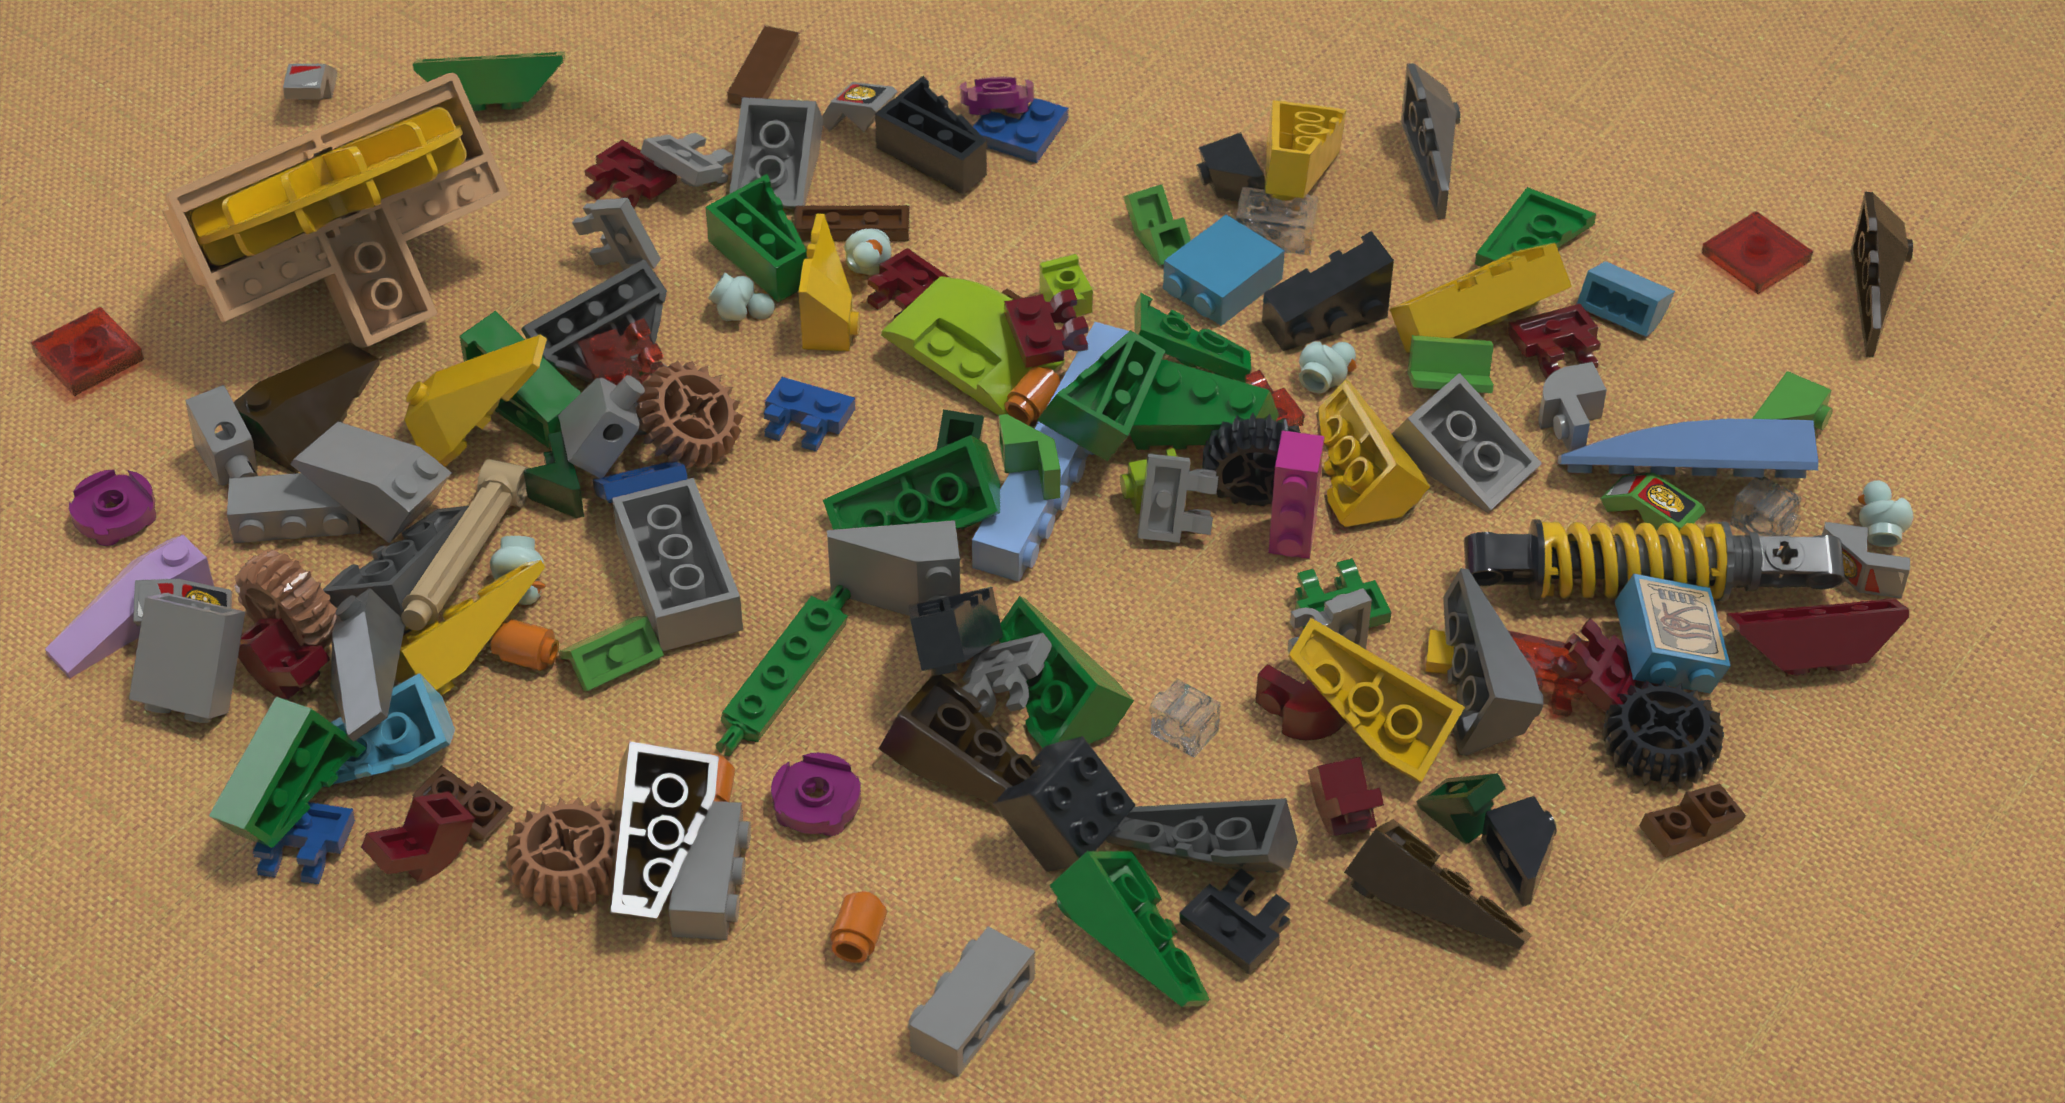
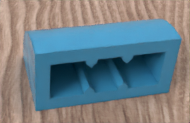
(1625, 298)

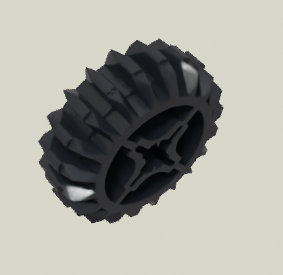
(1245, 458)
(1661, 747)

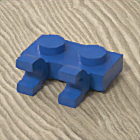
(810, 405)
(317, 832)

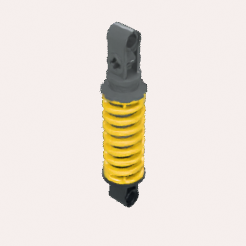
(1685, 556)

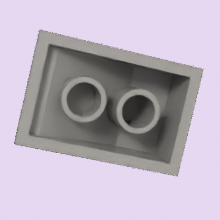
(778, 141)
(1466, 445)
(373, 476)
(895, 563)

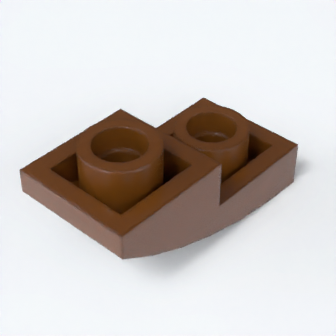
(478, 800)
(1695, 821)

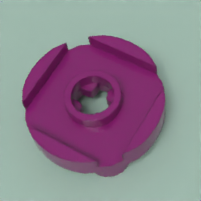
(997, 94)
(110, 525)
(816, 815)

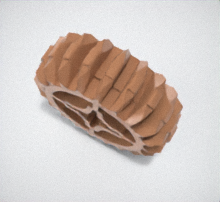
(689, 438)
(281, 588)
(563, 854)

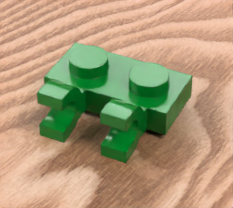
(1312, 596)

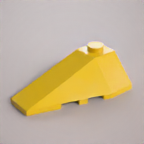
(825, 295)

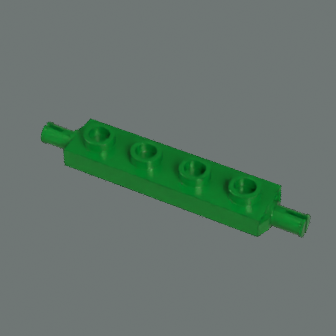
(783, 670)

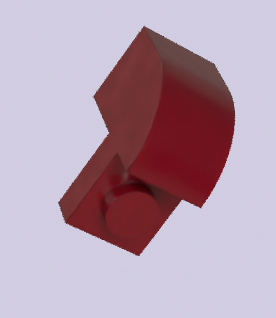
(277, 659)
(1302, 706)
(1344, 796)
(427, 841)

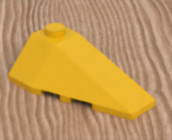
(466, 396)
(1366, 464)
(449, 647)
(1384, 705)

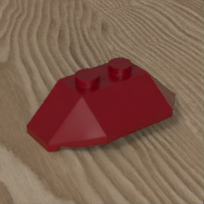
(1821, 634)

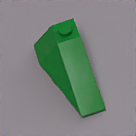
(940, 486)
(1072, 690)
(1116, 905)

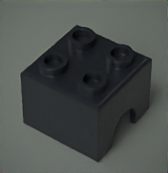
(1065, 804)

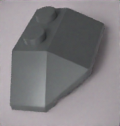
(606, 307)

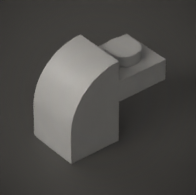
(1571, 400)

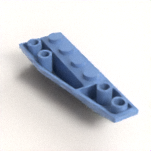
(1705, 446)

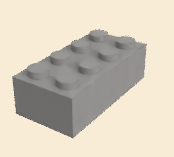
(677, 564)

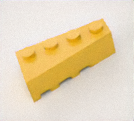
(1300, 146)
(1483, 295)

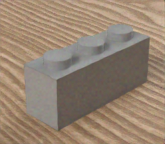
(284, 509)
(705, 887)
(971, 1001)

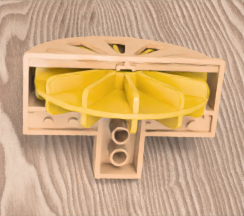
(340, 210)

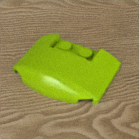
(964, 338)

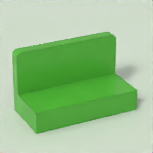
(1439, 359)
(613, 652)

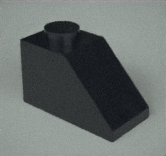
(1229, 167)
(1520, 844)

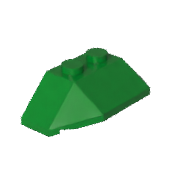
(495, 78)

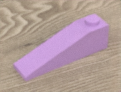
(108, 619)

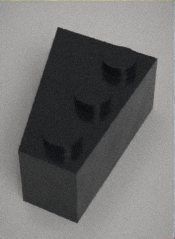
(931, 138)
(1333, 298)
(954, 629)

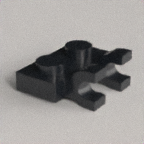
(1229, 928)

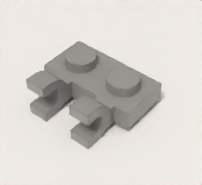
(684, 160)
(623, 233)
(1165, 495)
(1344, 614)
(1006, 669)

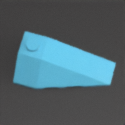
(412, 731)

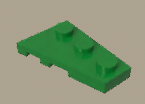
(1534, 222)
(1188, 345)

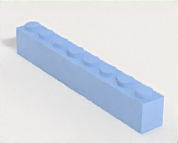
(1012, 538)

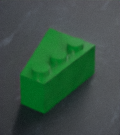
(758, 237)
(543, 395)
(1106, 397)
(1190, 403)
(281, 771)

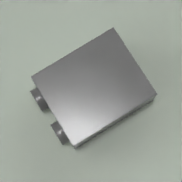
(186, 657)

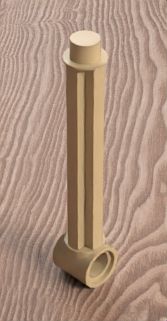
(498, 489)

